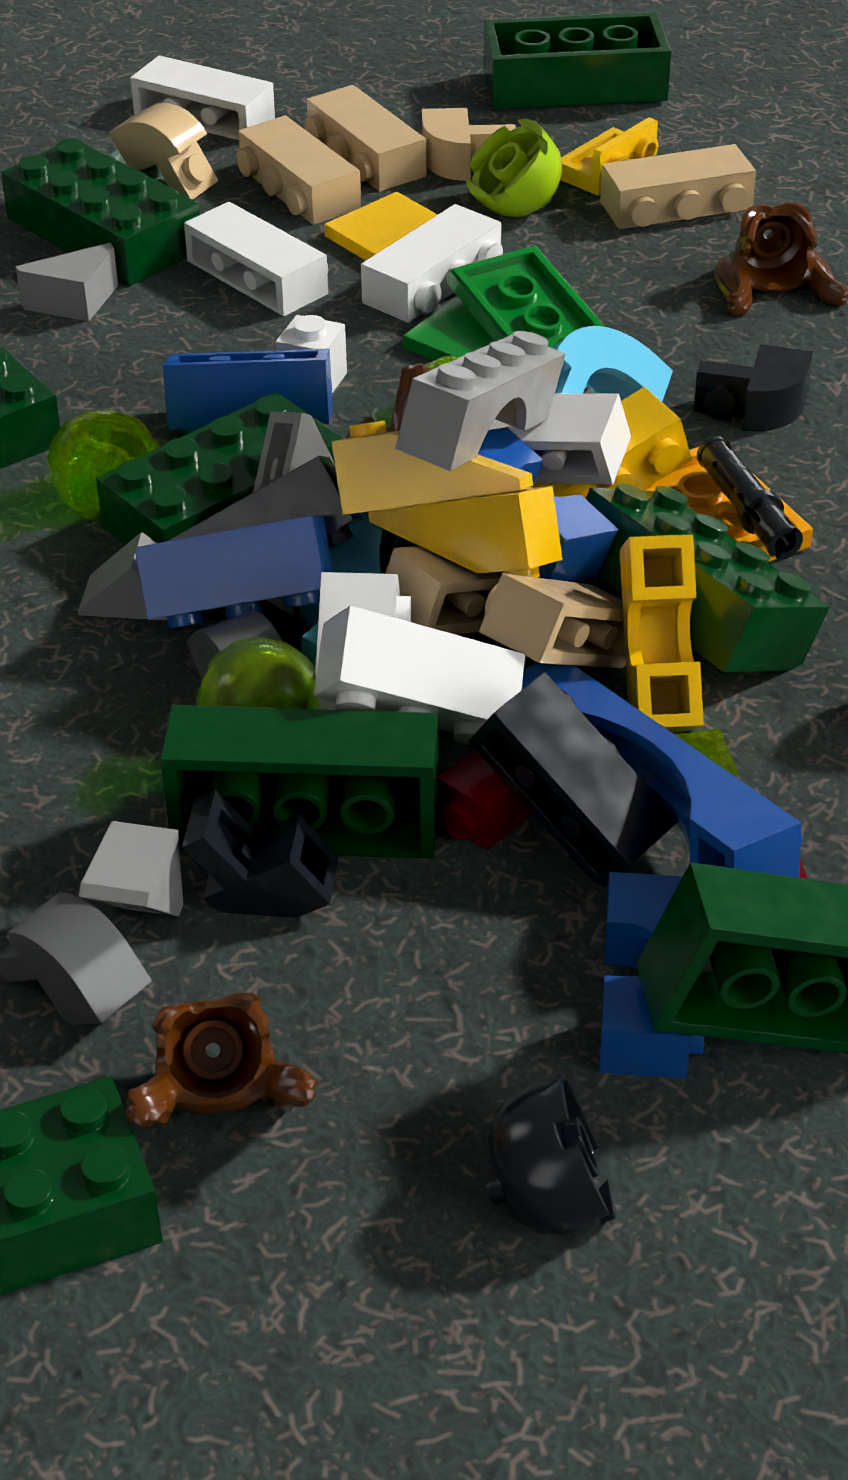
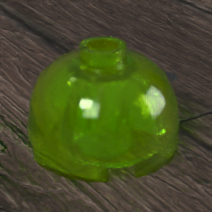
(89, 448)
(259, 675)

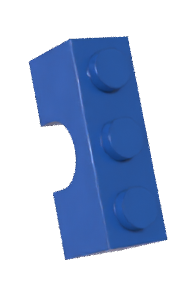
(582, 528)
(626, 1029)

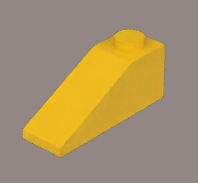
(380, 477)
(483, 533)

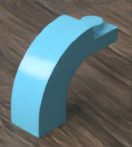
(609, 364)

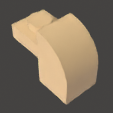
(169, 139)
(453, 141)

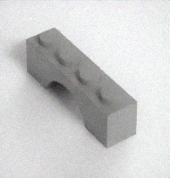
(460, 399)

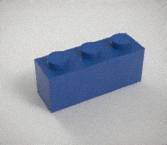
(219, 383)
(234, 570)

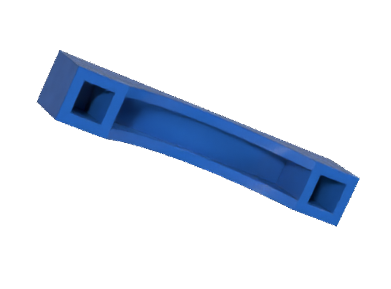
(716, 811)

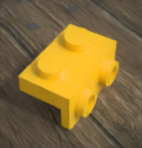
(584, 164)

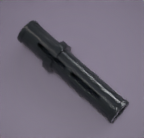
(757, 508)

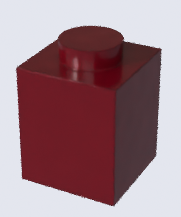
(477, 803)

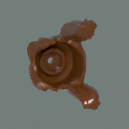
(775, 260)
(225, 1083)

